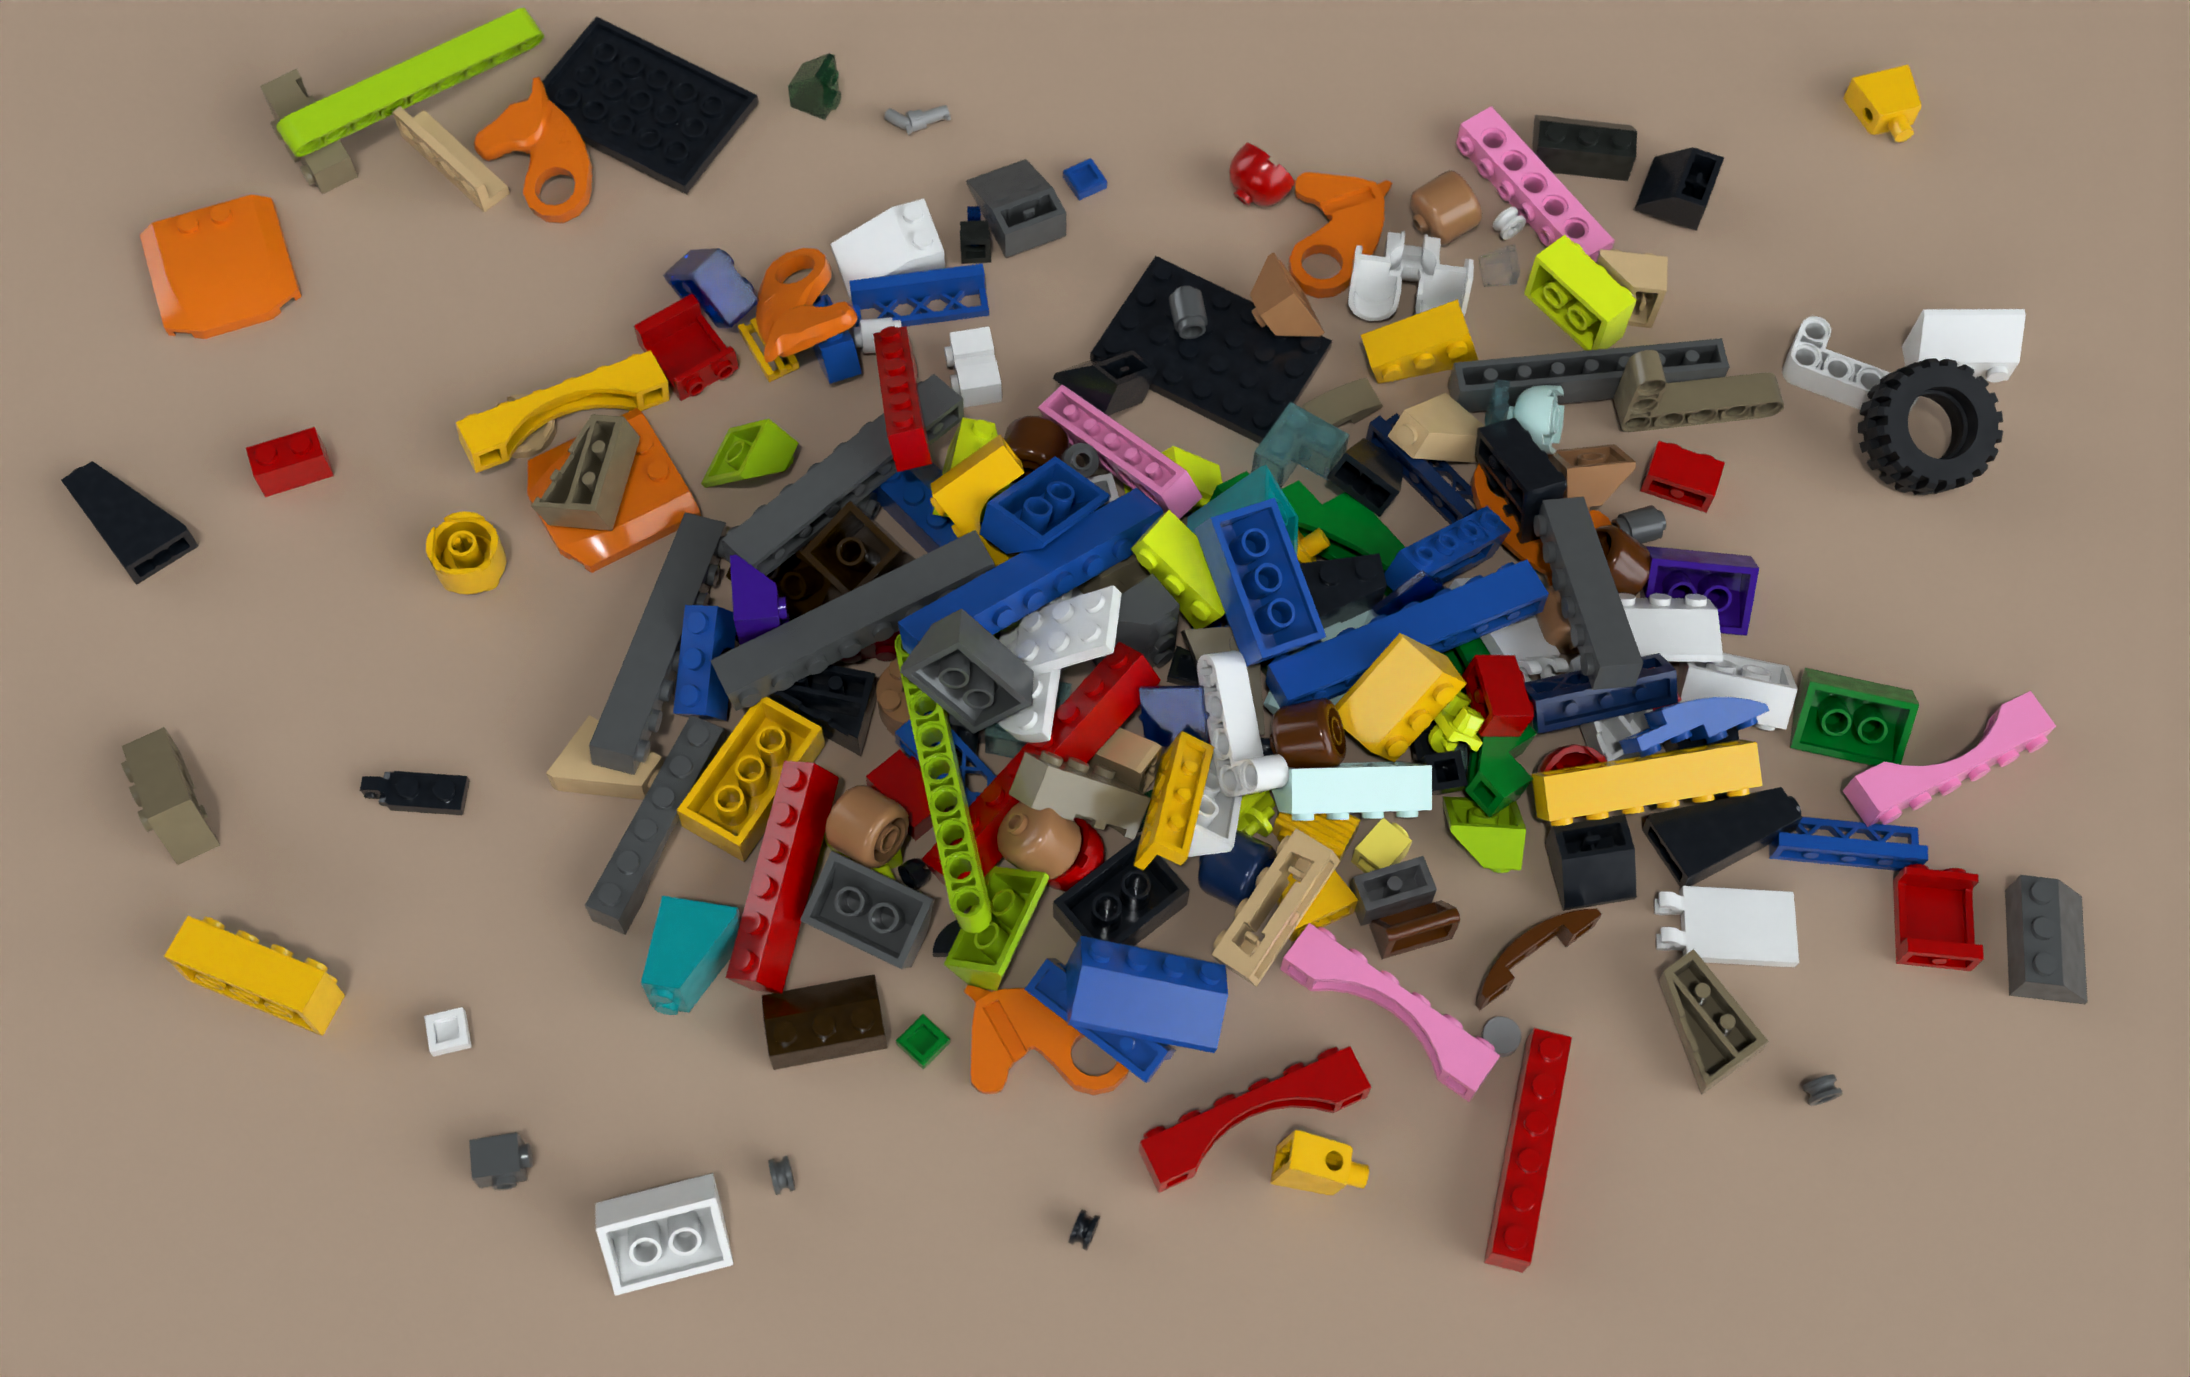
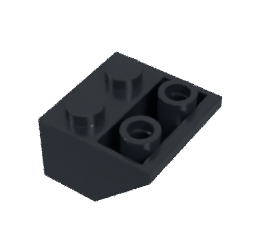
(1680, 186)
(1110, 381)
(1593, 862)

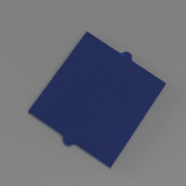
(1418, 588)
(1173, 710)

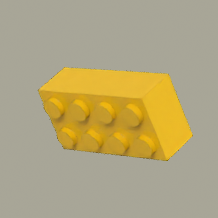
(739, 785)
(255, 974)

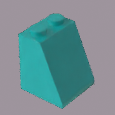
(1252, 489)
(687, 952)

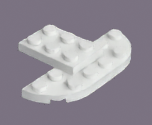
(1055, 638)

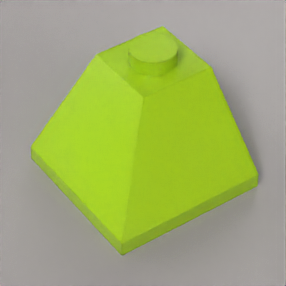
(751, 452)
(1492, 841)

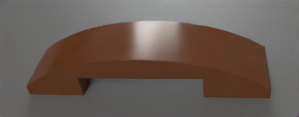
(1566, 927)

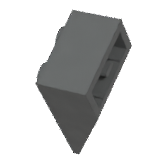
(1019, 207)

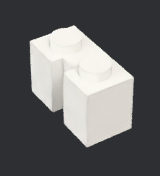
(974, 367)

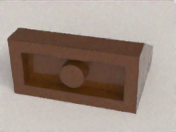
(1415, 928)

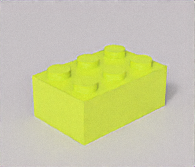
(1579, 295)

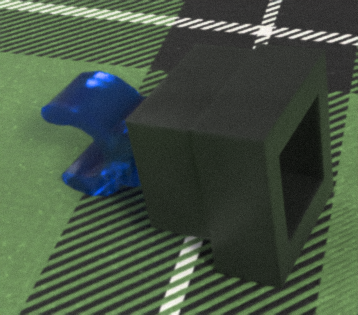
(975, 238)

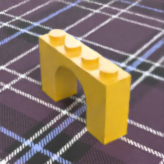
(971, 483)

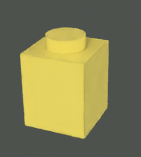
(1382, 847)

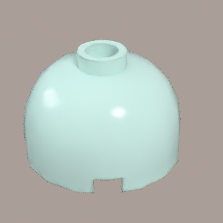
(1540, 415)

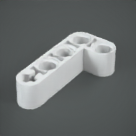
(1828, 371)
(1234, 728)

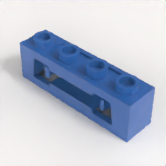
(1448, 550)

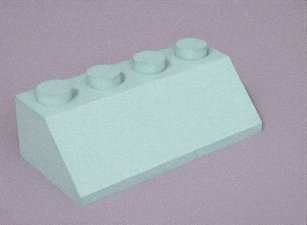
(1356, 788)

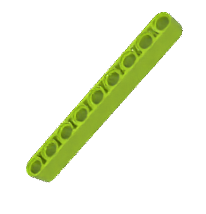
(409, 82)
(946, 793)

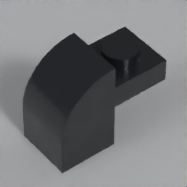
(1447, 767)

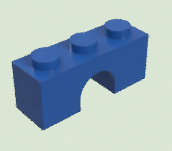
(703, 638)

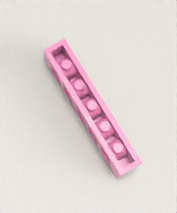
(1529, 183)
(1123, 452)

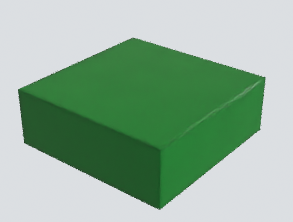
(923, 1041)

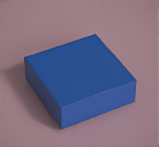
(1085, 179)

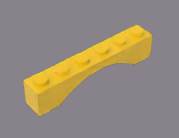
(497, 433)

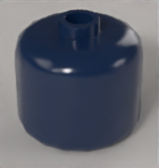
(1234, 873)

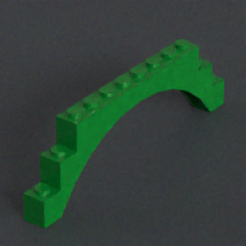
(1354, 530)

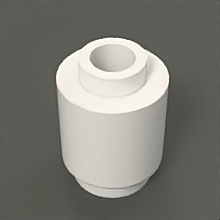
(864, 334)

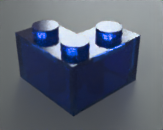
(714, 283)

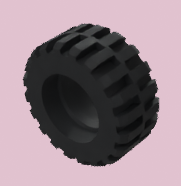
(1971, 419)

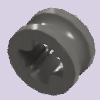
(1822, 1090)
(781, 1175)

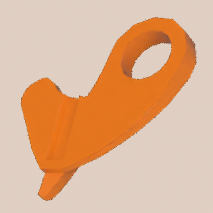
(553, 146)
(786, 310)

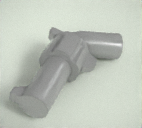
(916, 119)

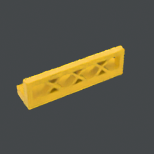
(1175, 801)

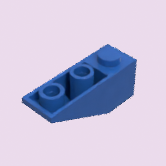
(837, 354)

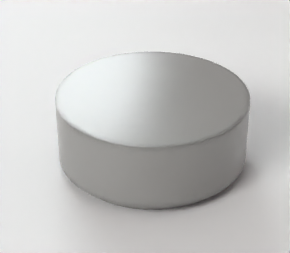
(1503, 1035)

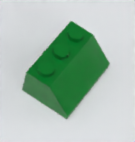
(1852, 718)

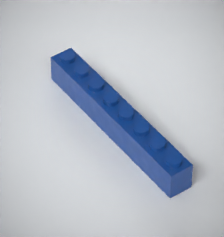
(1044, 573)
(1439, 623)

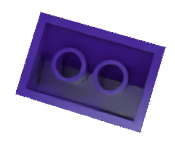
(1721, 577)
(755, 601)

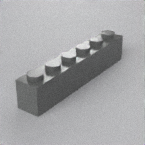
(1588, 594)

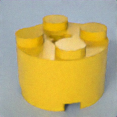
(466, 553)

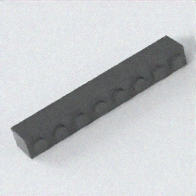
(1582, 374)
(844, 476)
(847, 623)
(654, 653)

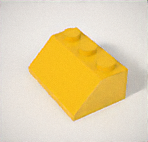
(1399, 697)

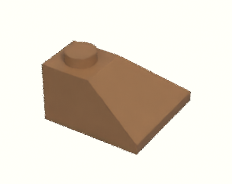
(1282, 302)
(1593, 471)

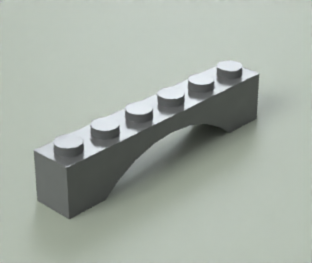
(631, 867)

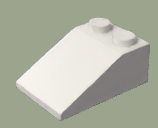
(890, 244)

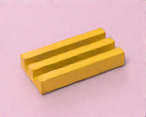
(793, 364)

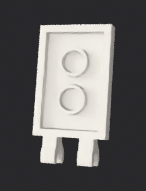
(1526, 643)
(1731, 925)

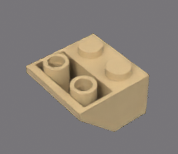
(1643, 276)

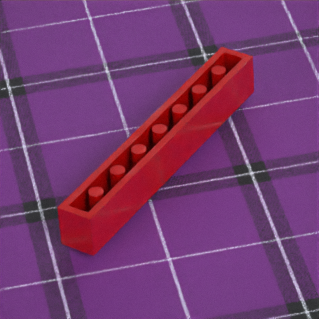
(1077, 732)

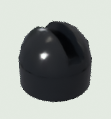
(913, 873)

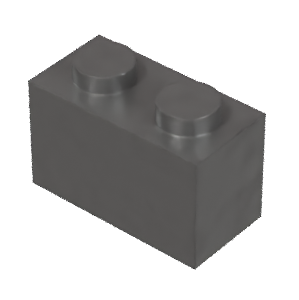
(1393, 889)

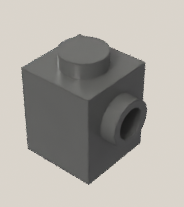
(500, 1161)

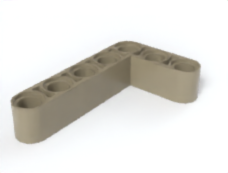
(1650, 403)

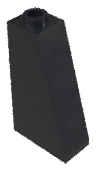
(129, 523)
(1718, 833)

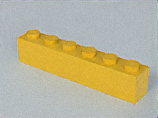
(1647, 780)

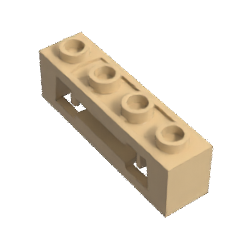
(1242, 950)

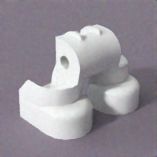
(1378, 280)

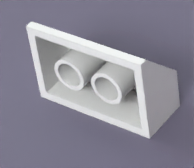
(1975, 337)
(1675, 627)
(1743, 679)
(1216, 819)
(663, 1234)

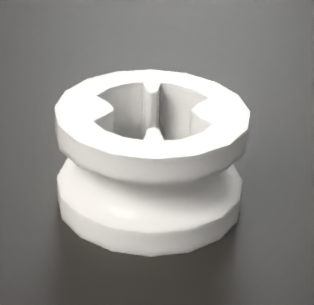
(1509, 223)

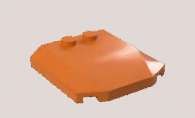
(220, 267)
(648, 510)

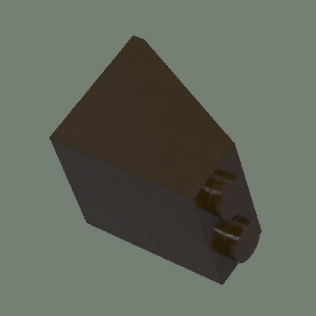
(854, 550)

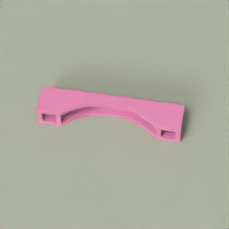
(1892, 787)
(1326, 965)

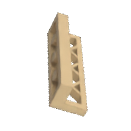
(451, 158)

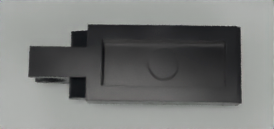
(418, 792)

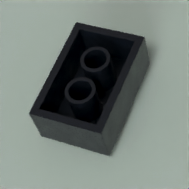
(1121, 900)

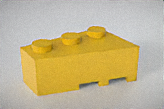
(1420, 344)

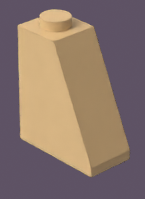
(1437, 431)
(1131, 757)
(577, 774)

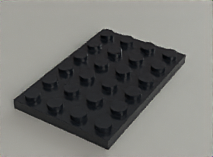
(646, 104)
(1229, 373)

